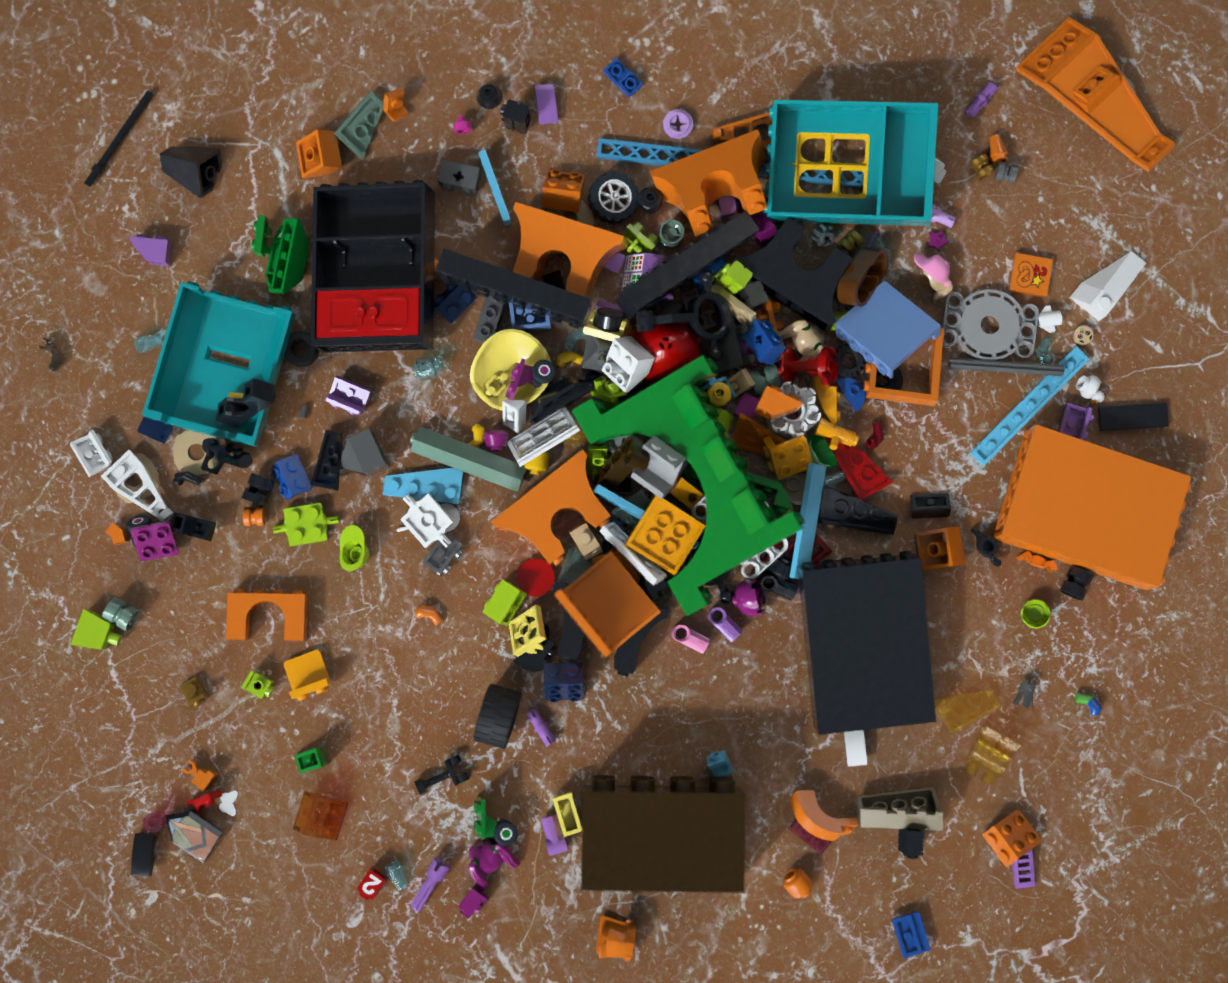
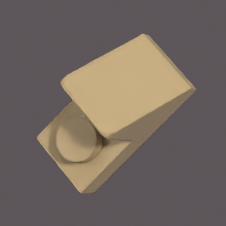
(741, 383)

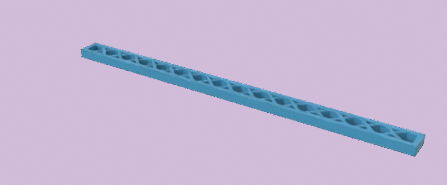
(677, 150)

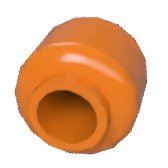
(797, 883)

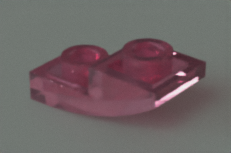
(814, 842)

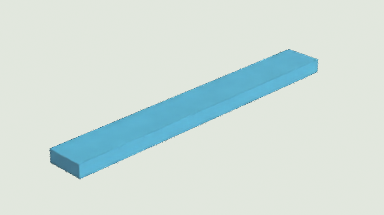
(1028, 407)

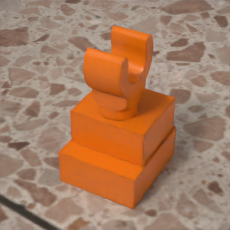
(203, 778)

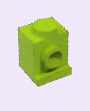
(266, 684)

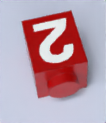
(371, 884)

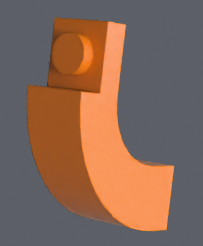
(815, 820)

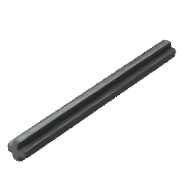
(1006, 366)

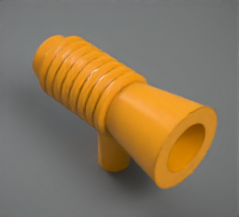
(836, 433)

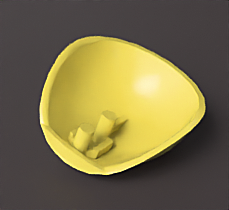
(495, 363)

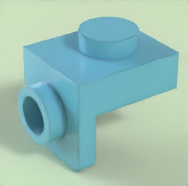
(719, 763)

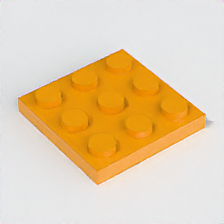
(665, 534)

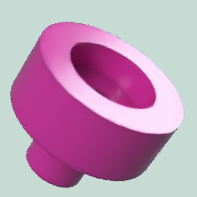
(462, 126)

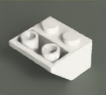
(627, 363)

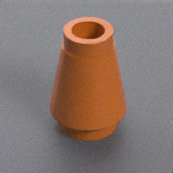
(997, 149)

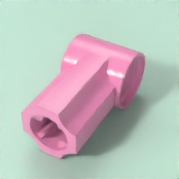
(691, 639)

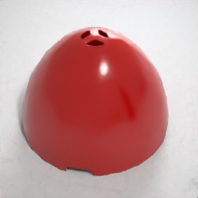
(684, 349)

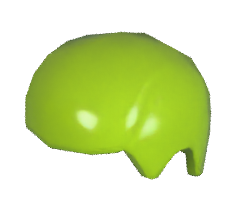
(1035, 613)

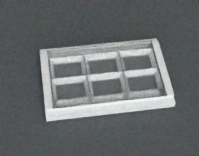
(542, 436)

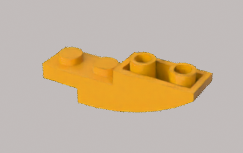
(827, 400)

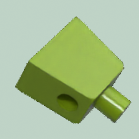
(95, 632)

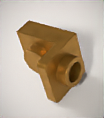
(194, 692)

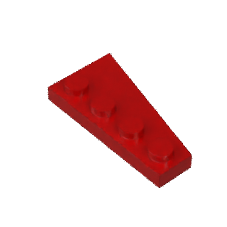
(860, 472)

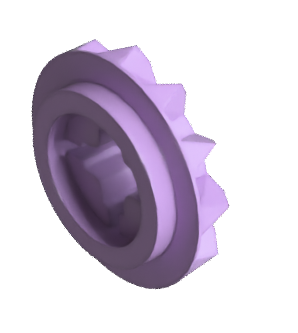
(684, 118)

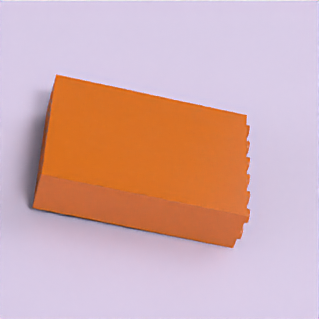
(1092, 508)

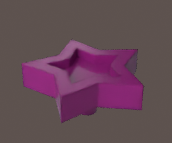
(937, 240)

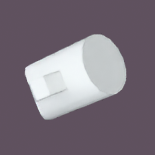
(1049, 319)

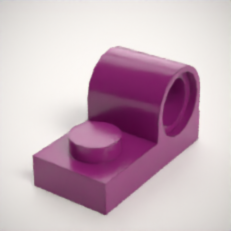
(766, 228)

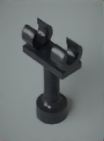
(423, 785)

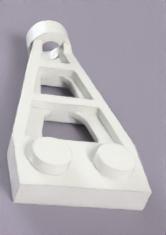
(122, 471)

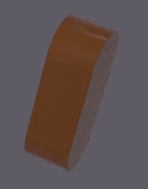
(862, 276)

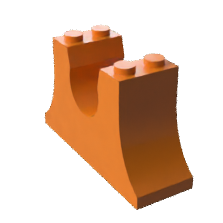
(712, 174)
(551, 235)
(560, 491)

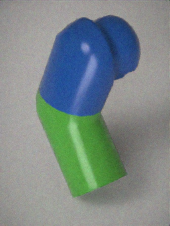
(1091, 701)

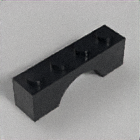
(256, 397)

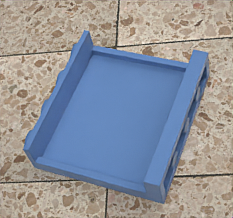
(886, 329)

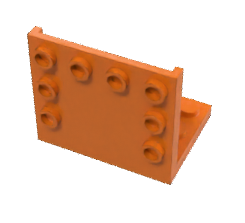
(607, 604)

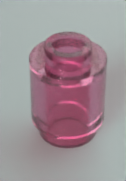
(159, 818)

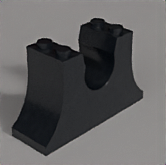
(798, 289)
(626, 654)

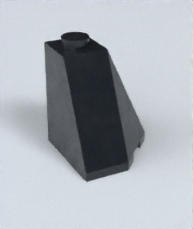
(192, 167)

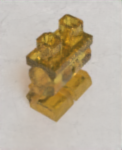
(990, 759)

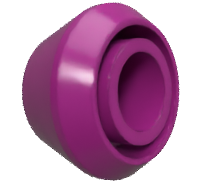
(496, 439)

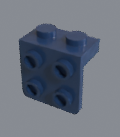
(563, 681)

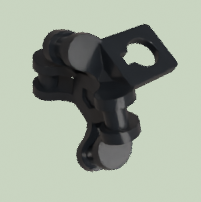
(221, 454)

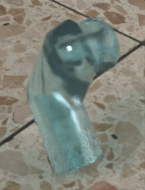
(572, 339)
(1042, 353)

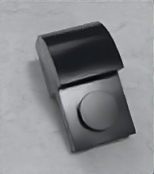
(192, 526)
(536, 662)

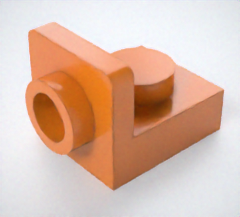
(394, 106)

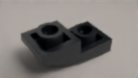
(142, 855)

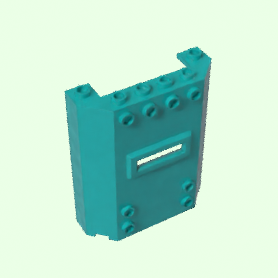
(191, 384)

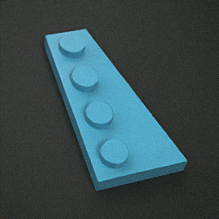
(442, 484)

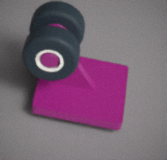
(539, 374)
(152, 540)

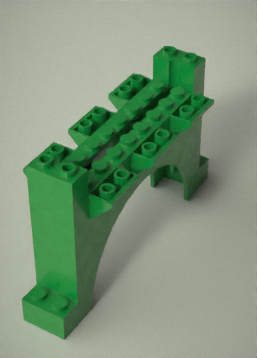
(737, 515)

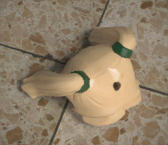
(805, 338)

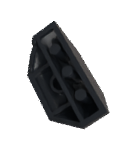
(558, 396)

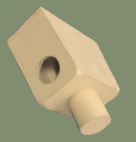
(585, 540)

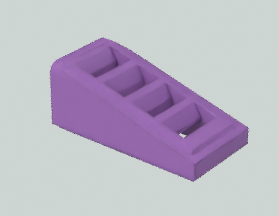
(1030, 867)

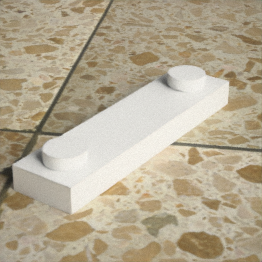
(646, 567)

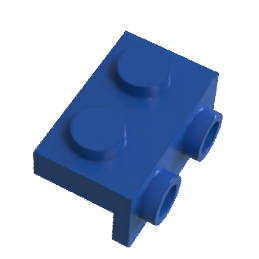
(291, 477)

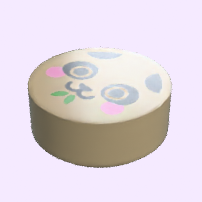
(1083, 335)

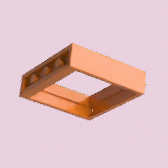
(928, 399)

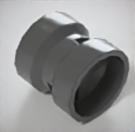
(1006, 172)

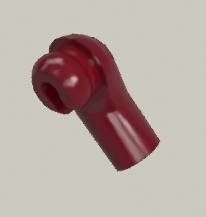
(877, 436)

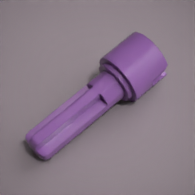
(435, 874)

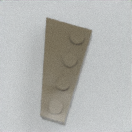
(901, 810)

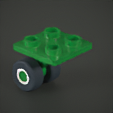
(502, 831)

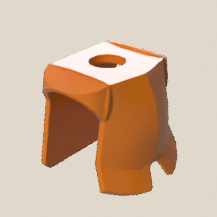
(616, 938)

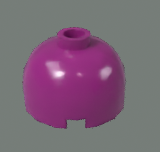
(749, 597)

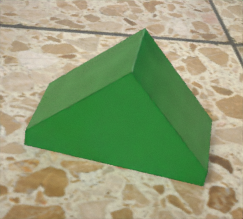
(311, 759)

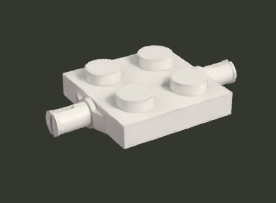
(427, 520)

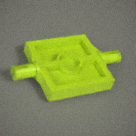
(305, 524)

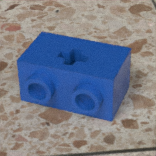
(764, 341)

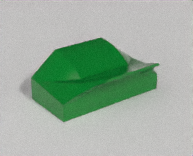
(821, 452)

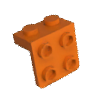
(1012, 838)

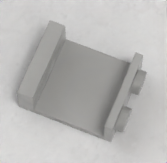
(662, 470)

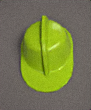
(353, 548)

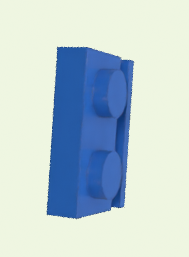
(910, 934)

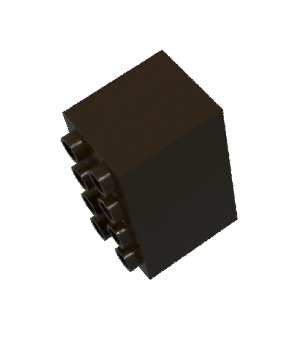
(663, 835)

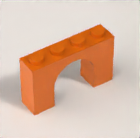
(241, 605)

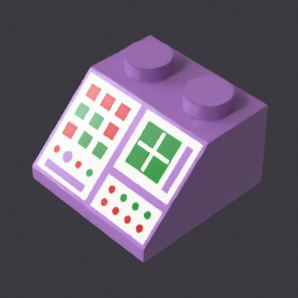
(638, 265)

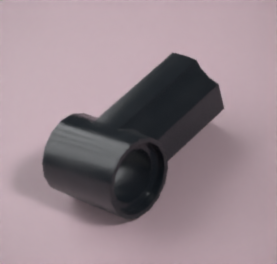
(780, 587)

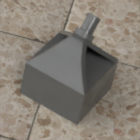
(595, 354)
(363, 454)

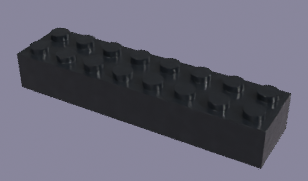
(686, 265)
(513, 288)

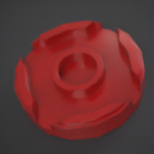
(536, 577)

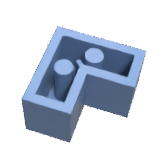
(527, 321)

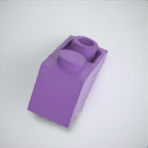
(155, 251)

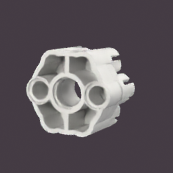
(807, 414)

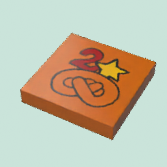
(1030, 275)

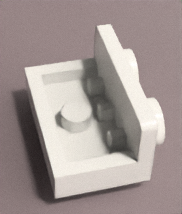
(92, 453)

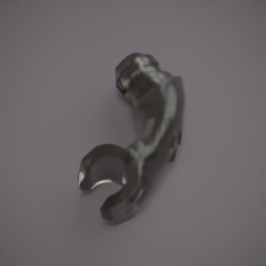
(56, 354)

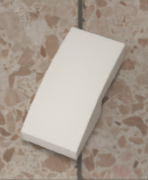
(855, 748)

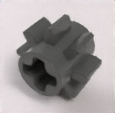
(823, 235)

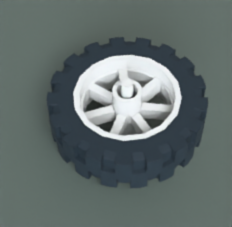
(624, 183)

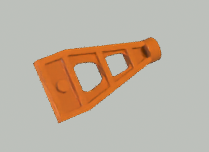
(750, 123)

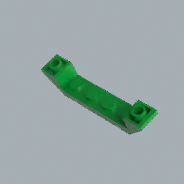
(782, 502)

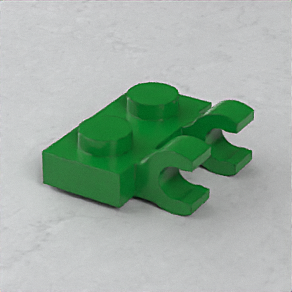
(262, 230)

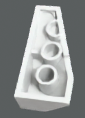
(1105, 288)

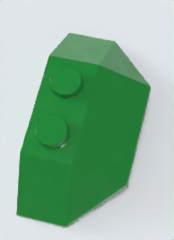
(287, 256)

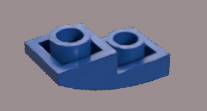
(622, 78)

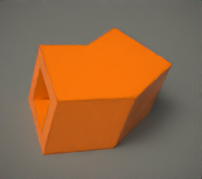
(117, 534)

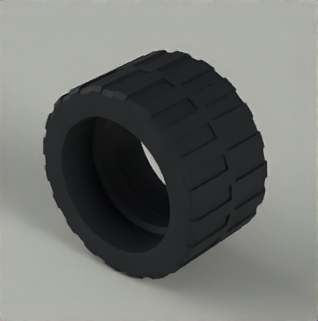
(497, 716)

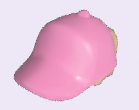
(938, 272)

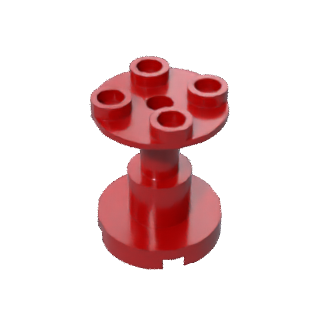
(821, 366)

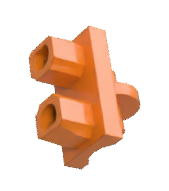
(767, 313)

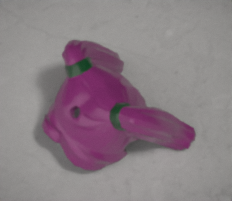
(486, 858)

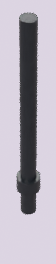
(97, 169)

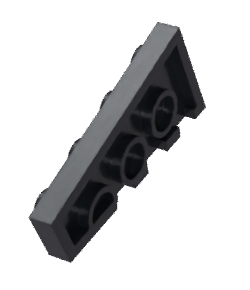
(851, 512)

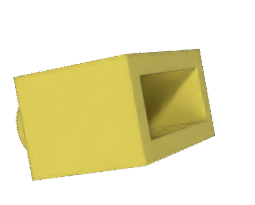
(572, 822)

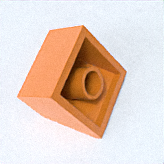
(318, 154)
(940, 548)

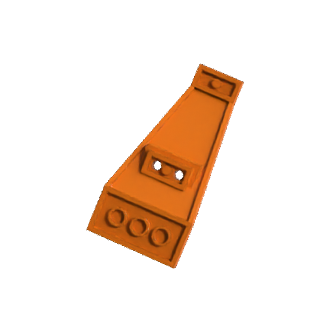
(1070, 66)

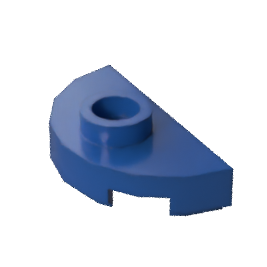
(852, 391)

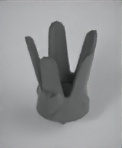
(1028, 691)

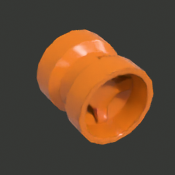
(254, 516)

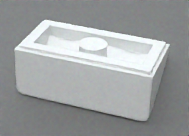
(514, 414)

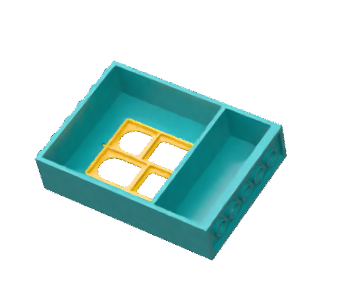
(895, 167)

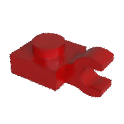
(207, 800)

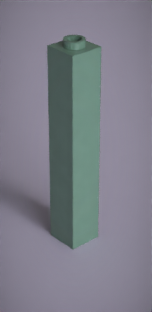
(468, 458)

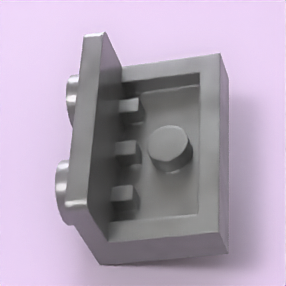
(440, 558)

